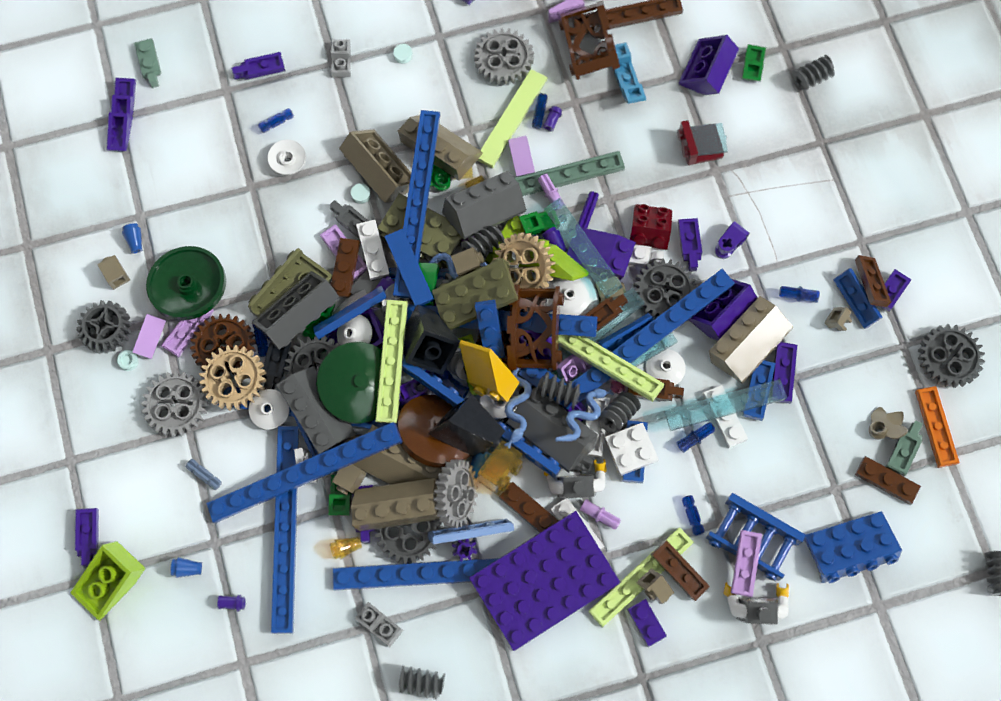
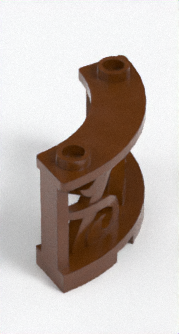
(597, 19)
(515, 349)

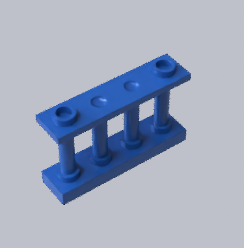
(772, 526)

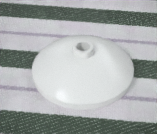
(584, 297)

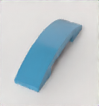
(626, 76)

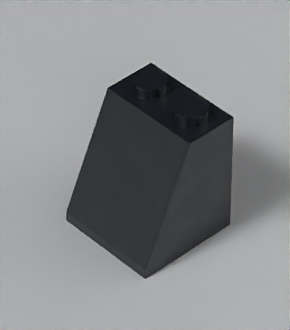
(429, 341)
(468, 428)

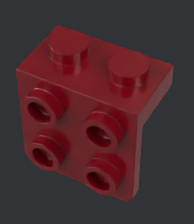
(689, 147)
(651, 226)

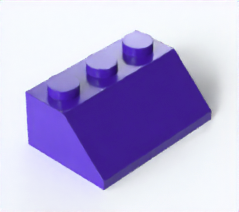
(709, 65)
(725, 310)

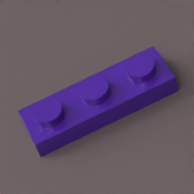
(785, 367)

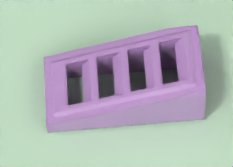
(568, 5)

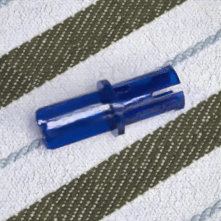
(799, 293)
(695, 437)

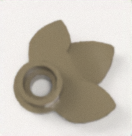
(889, 423)

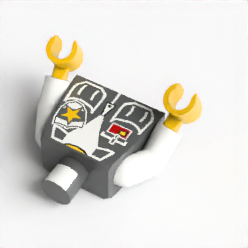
(579, 485)
(759, 609)

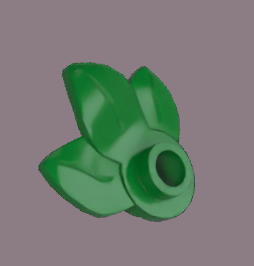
(439, 175)

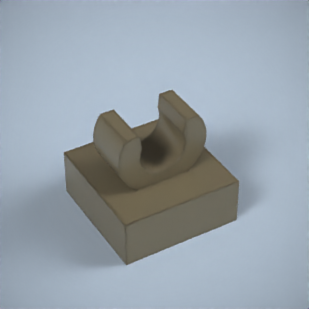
(838, 318)

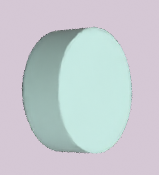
(403, 53)
(360, 193)
(127, 360)

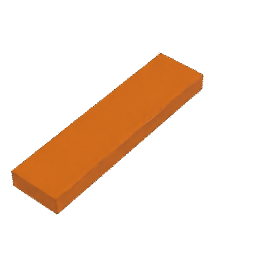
(937, 427)

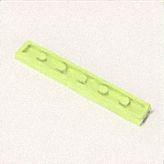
(512, 118)
(391, 361)
(612, 365)
(628, 589)

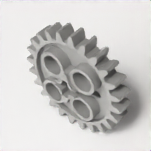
(505, 70)
(173, 421)
(456, 493)

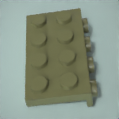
(438, 233)
(284, 278)
(458, 298)

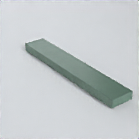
(573, 172)

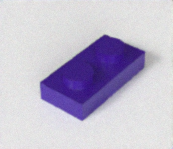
(895, 287)
(647, 623)

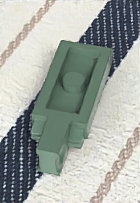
(148, 61)
(906, 450)

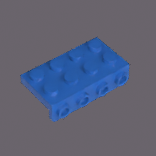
(853, 547)

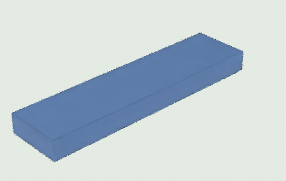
(470, 531)

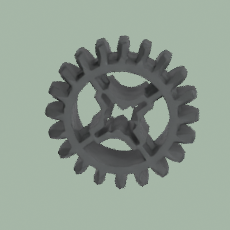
(91, 320)

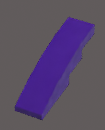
(121, 114)

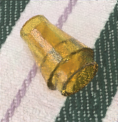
(343, 547)

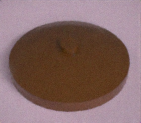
(415, 423)

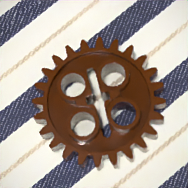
(209, 335)

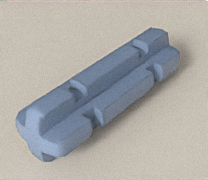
(203, 474)

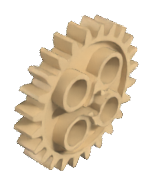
(521, 246)
(215, 385)

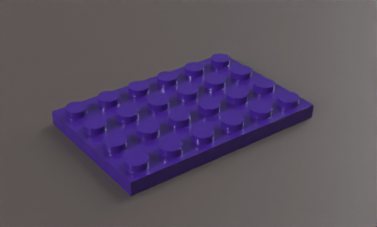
(544, 580)

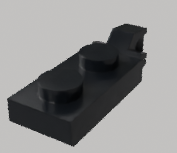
(275, 364)

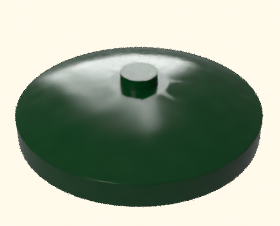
(186, 283)
(350, 382)

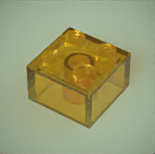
(500, 468)

